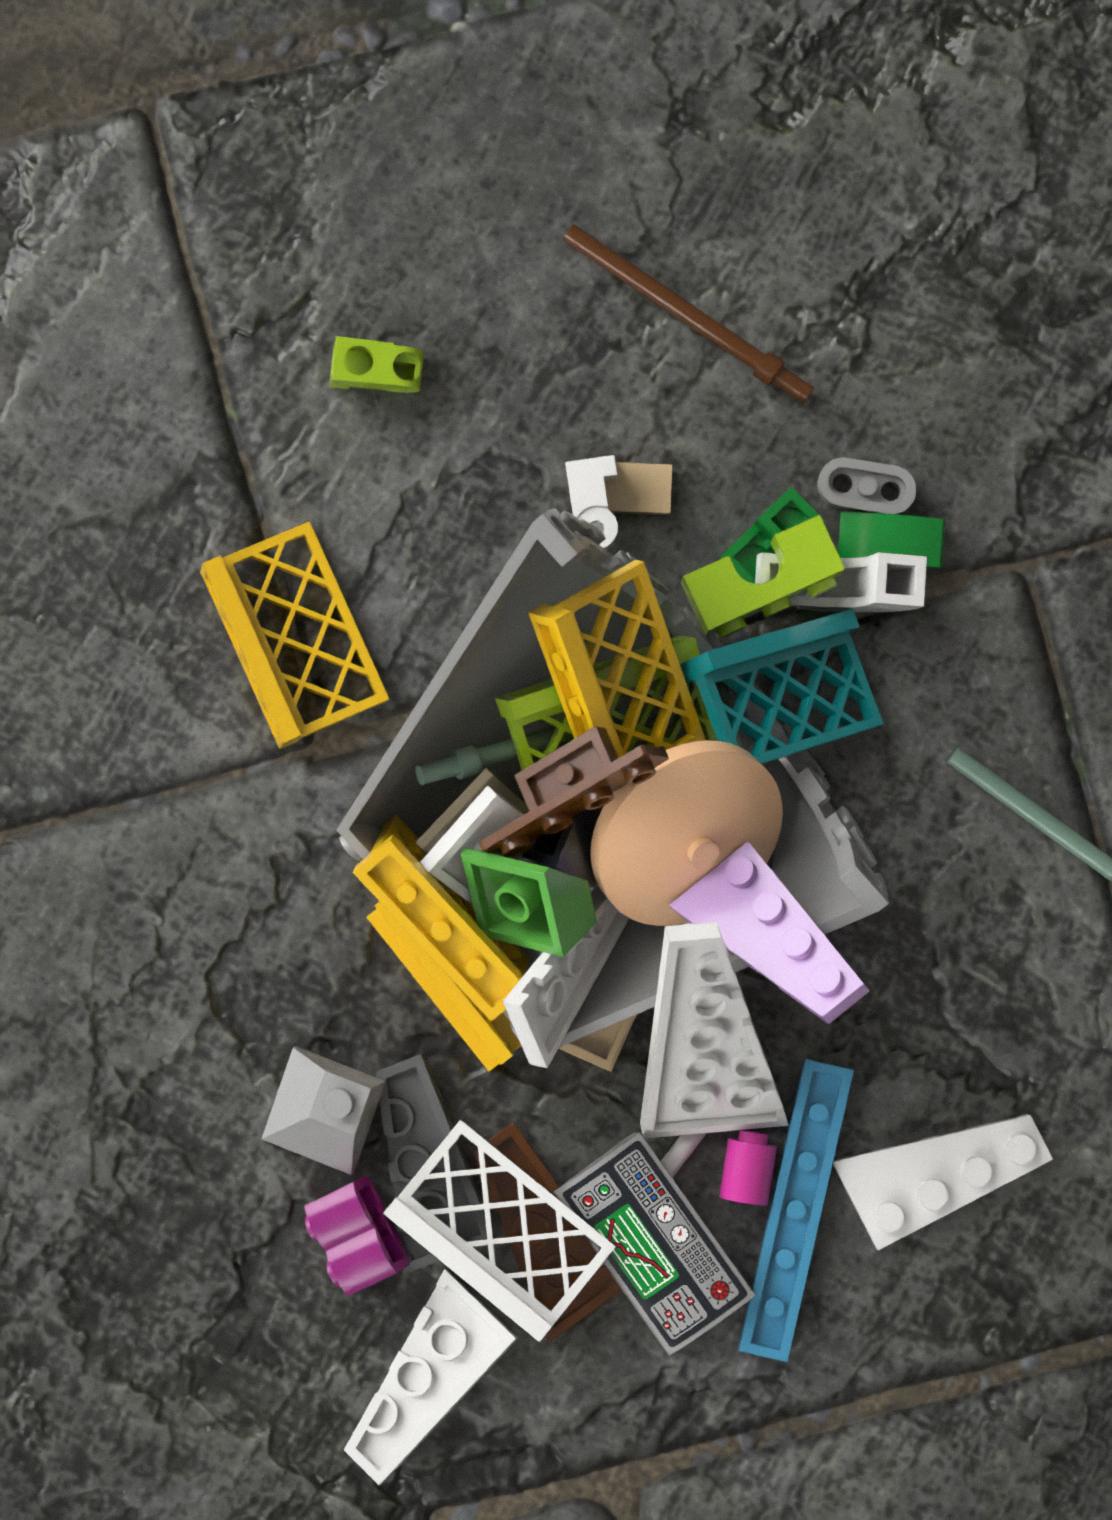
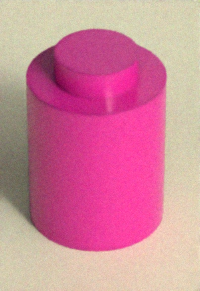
(748, 1168)

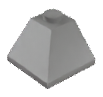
(323, 1110)

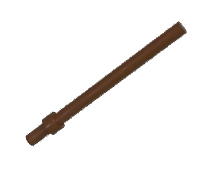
(766, 366)

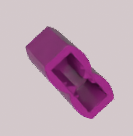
(356, 1236)

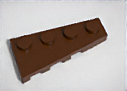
(541, 1220)

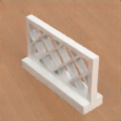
(470, 1263)

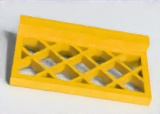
(254, 650)
(573, 662)
(440, 919)
(489, 1040)

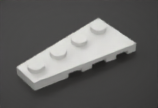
(926, 1179)
(438, 1365)

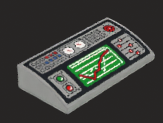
(662, 1248)

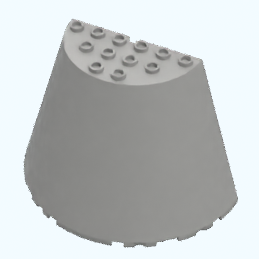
(818, 848)

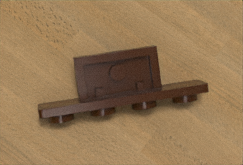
(568, 782)

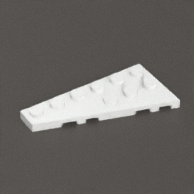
(704, 1048)

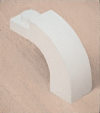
(866, 585)

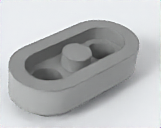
(865, 486)

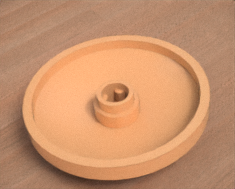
(681, 826)

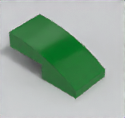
(780, 516)
(891, 533)

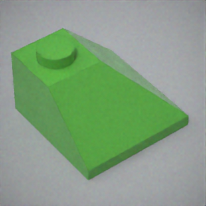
(528, 902)

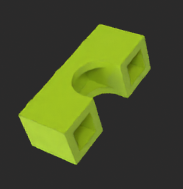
(725, 599)

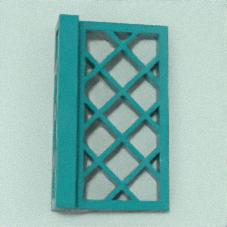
(782, 648)

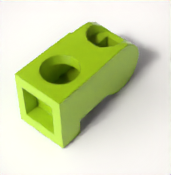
(375, 365)

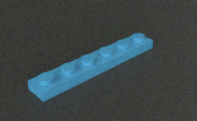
(795, 1210)

